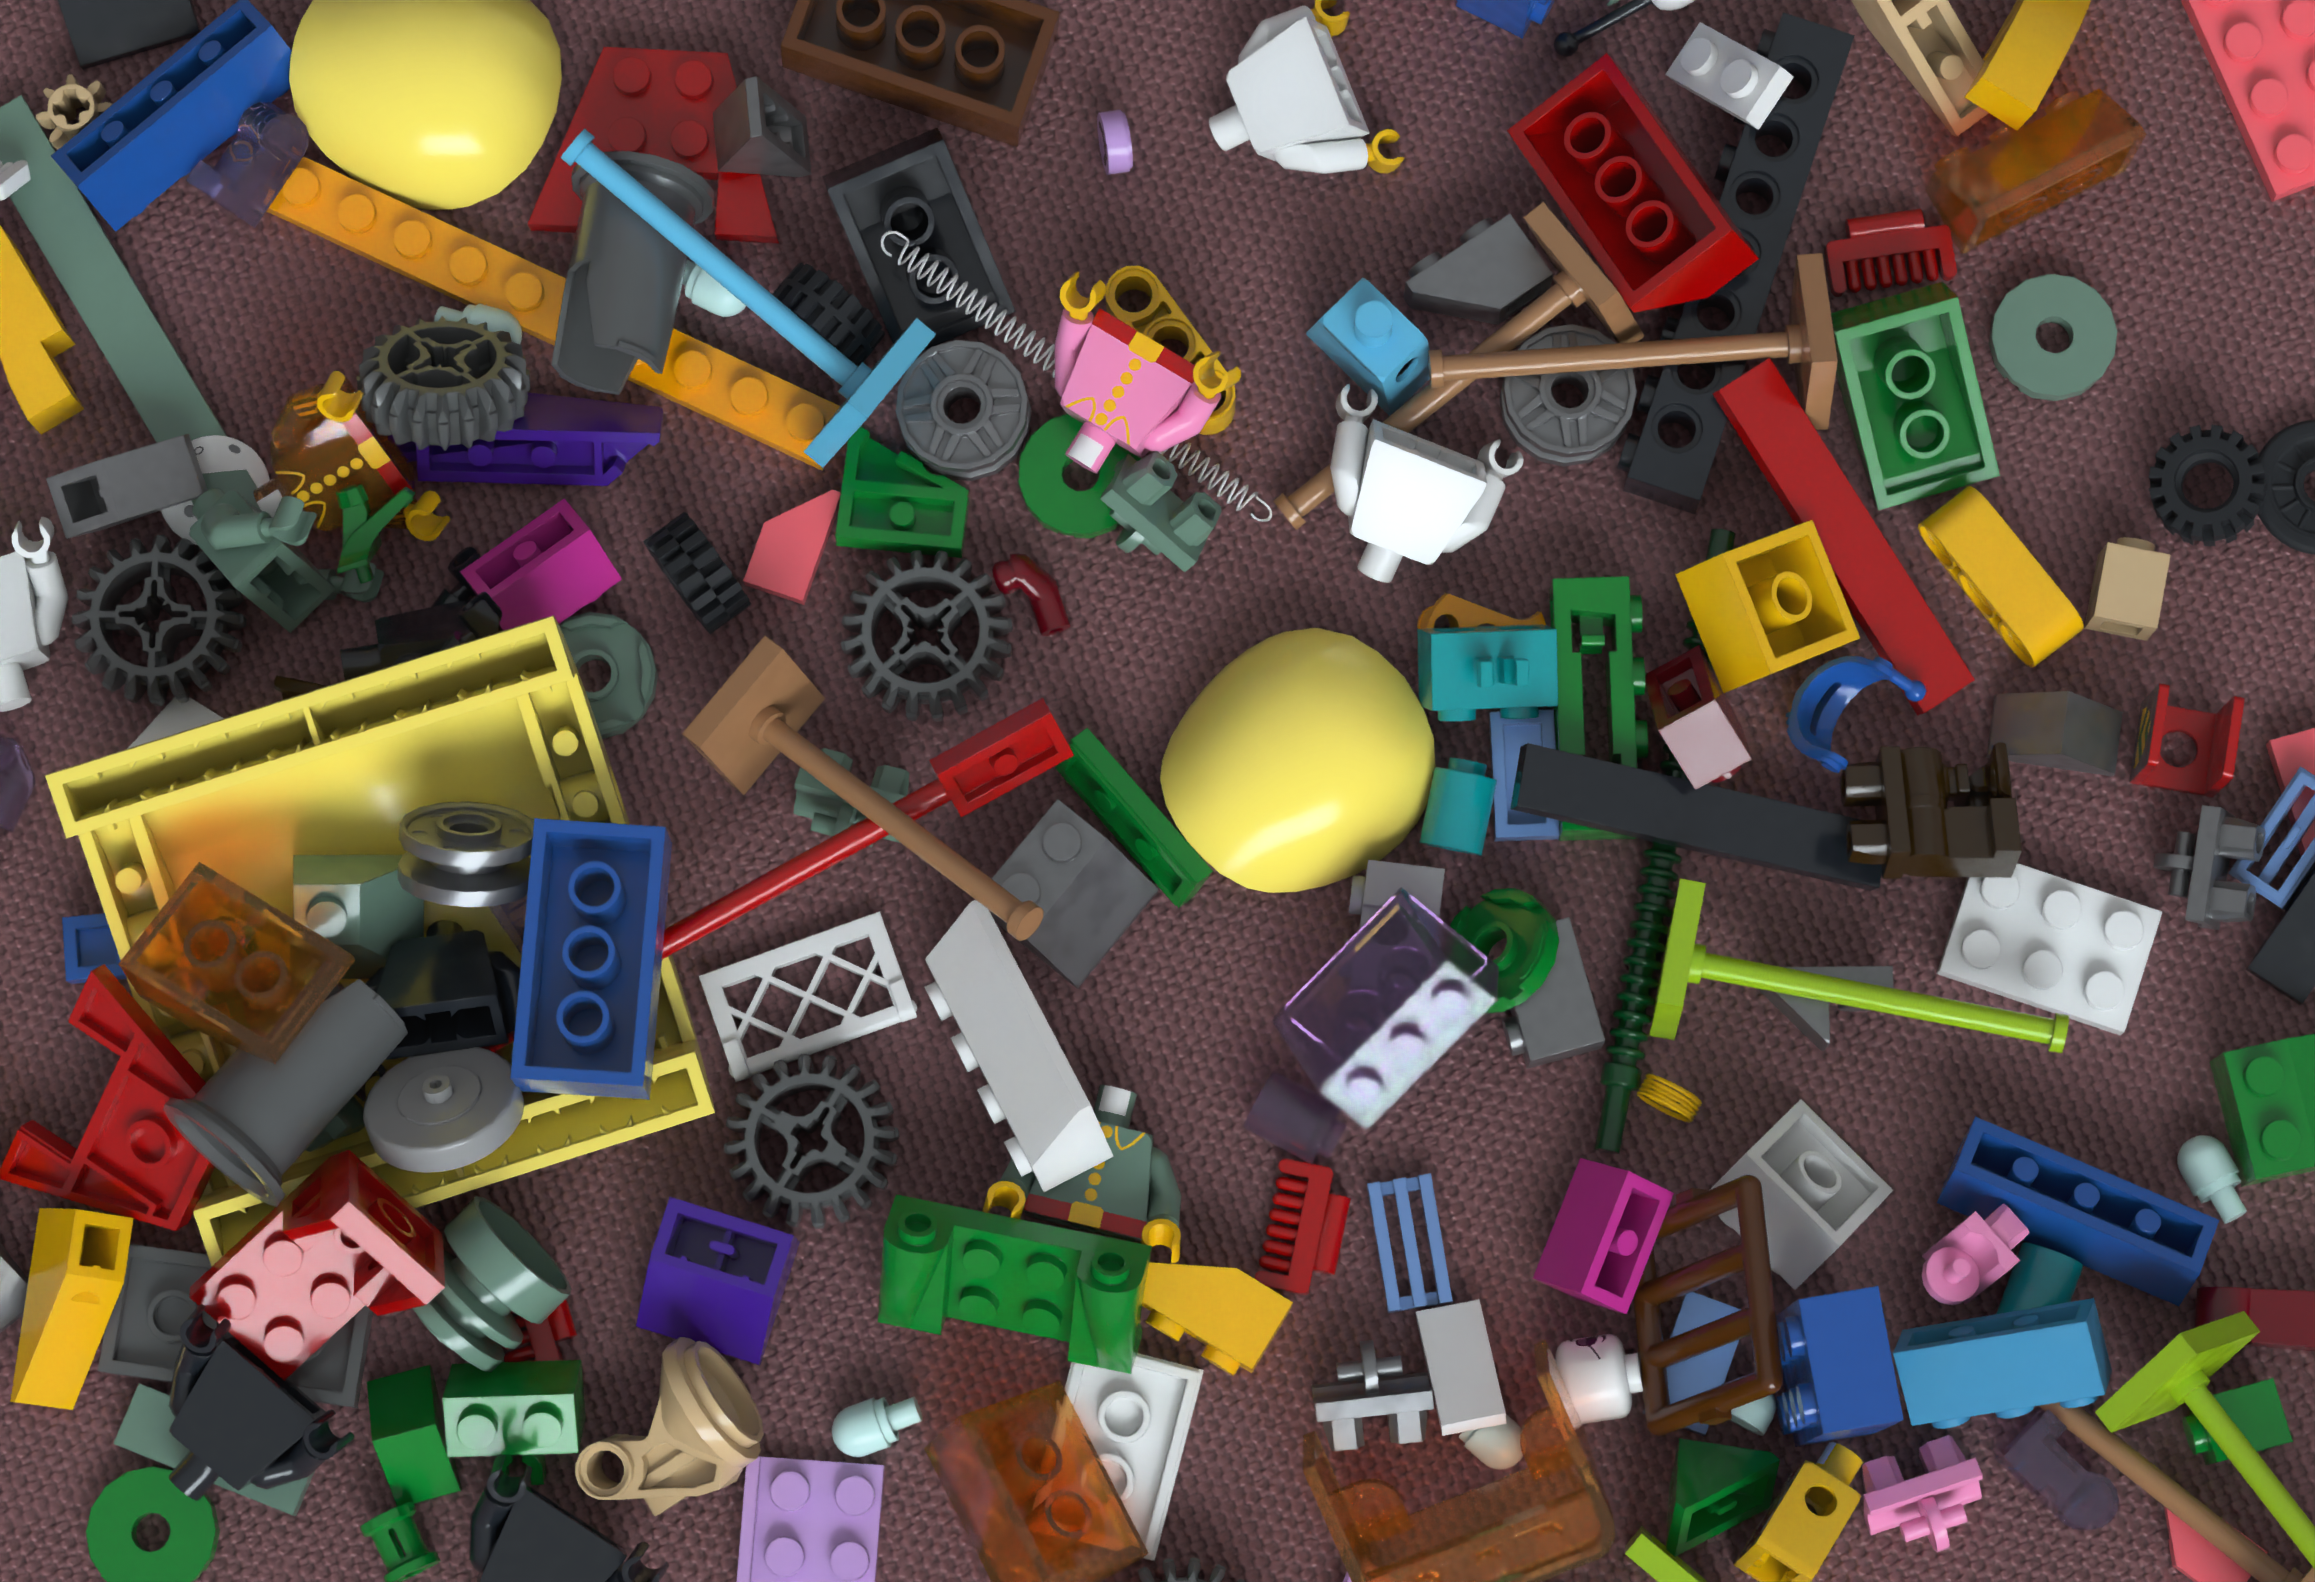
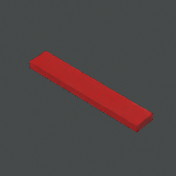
(1861, 558)

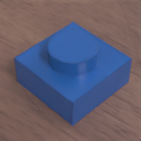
(88, 946)

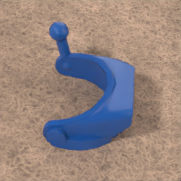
(1825, 696)

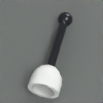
(1567, 43)

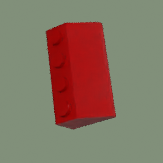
(1631, 191)

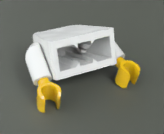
(1298, 98)

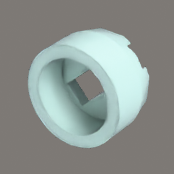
(1755, 1415)

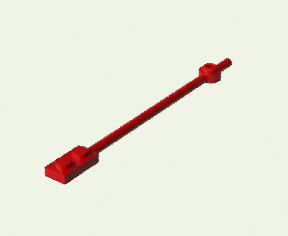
(967, 776)

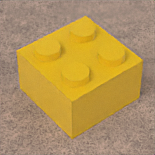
(1767, 606)

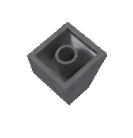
(1081, 885)

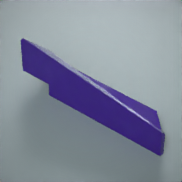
(553, 444)

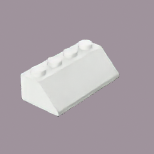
(1015, 1051)

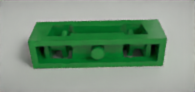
(1596, 604)

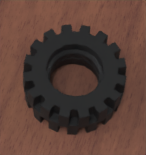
(831, 312)

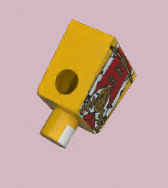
(1791, 1538)

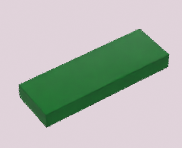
(1133, 819)

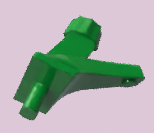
(363, 531)

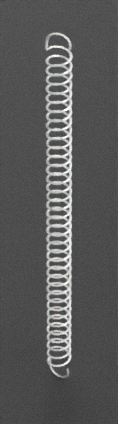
(1050, 350)

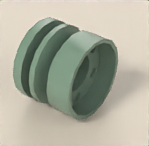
(494, 1273)

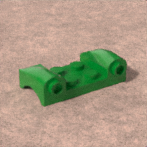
(1013, 1278)

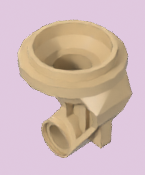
(697, 1440)

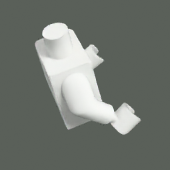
(1409, 491)
(30, 611)

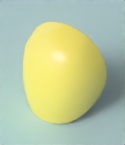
(427, 93)
(1299, 763)

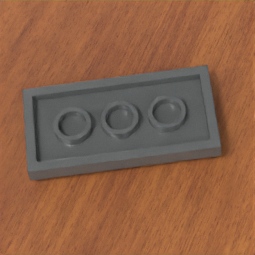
(155, 1302)

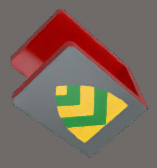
(2214, 737)

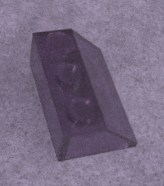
(1387, 1007)

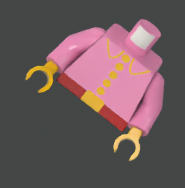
(1127, 383)

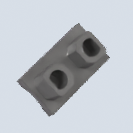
(2210, 894)
(1373, 1389)

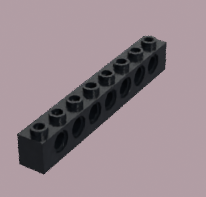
(1816, 60)

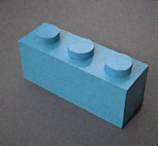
(2003, 1364)

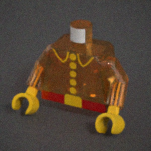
(327, 445)

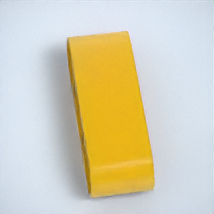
(1163, 321)
(2000, 576)

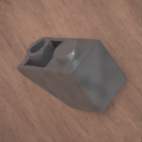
(1483, 278)
(126, 486)

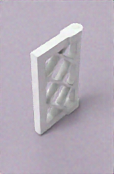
(764, 967)

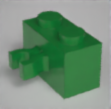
(515, 1411)

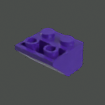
(716, 1280)

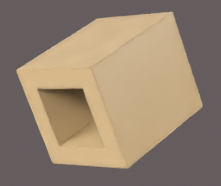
(2127, 589)

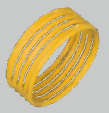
(1663, 1094)

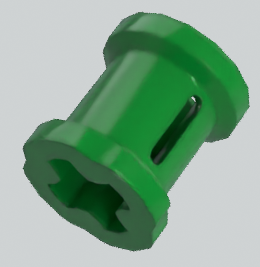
(382, 1531)

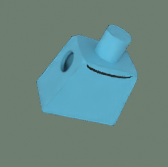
(1373, 345)

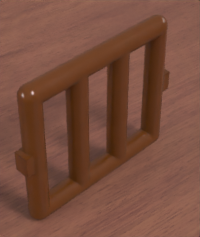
(1756, 1320)

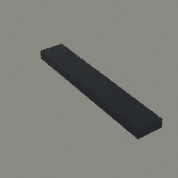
(1677, 815)

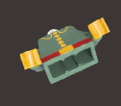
(1121, 1198)

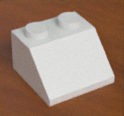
(1811, 1191)

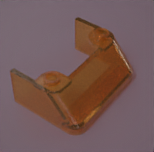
(1501, 1532)

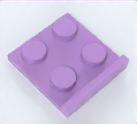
(810, 1521)

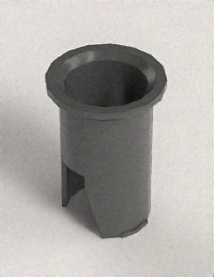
(624, 275)
(264, 1115)

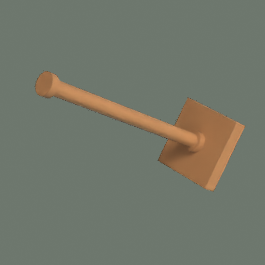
(1576, 283)
(1805, 343)
(760, 716)
(2175, 1497)

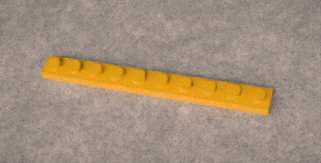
(488, 275)

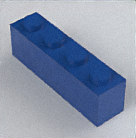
(177, 114)
(2081, 1211)

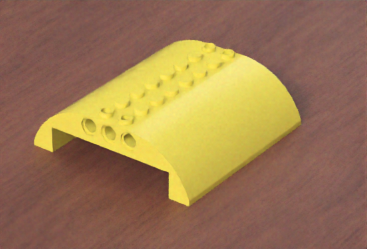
(335, 778)

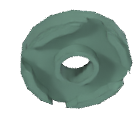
(2058, 301)
(631, 664)

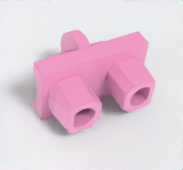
(1972, 1256)
(1924, 1503)

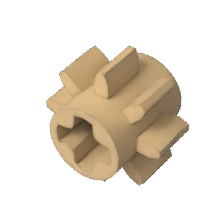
(63, 107)

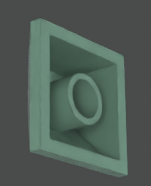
(356, 906)

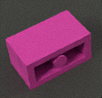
(544, 569)
(1603, 1235)

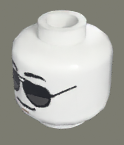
(1599, 1376)

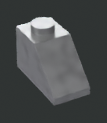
(1559, 1015)

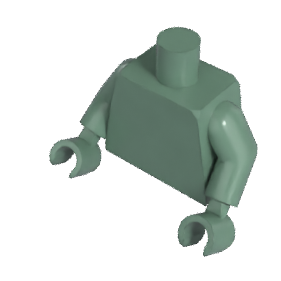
(263, 559)

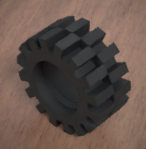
(2208, 447)
(697, 572)

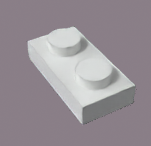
(1729, 75)

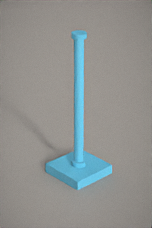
(859, 384)

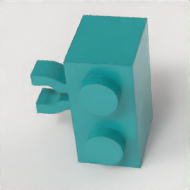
(1487, 670)

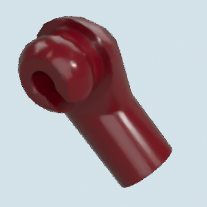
(1038, 586)

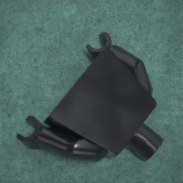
(428, 630)
(447, 992)
(241, 1416)
(533, 1539)

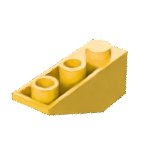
(68, 1302)
(1218, 1308)

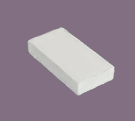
(1461, 1367)

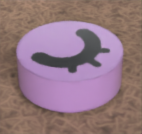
(1114, 141)

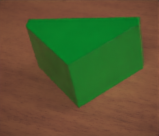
(411, 1436)
(1715, 1490)

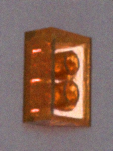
(2033, 168)
(1034, 1492)

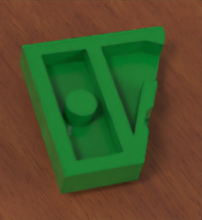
(897, 503)

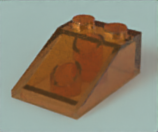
(233, 965)

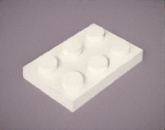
(2051, 945)

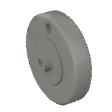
(443, 1110)

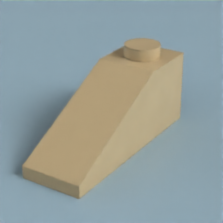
(1931, 52)

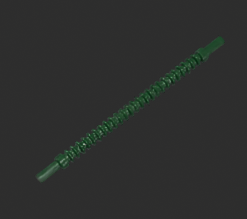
(1621, 1073)

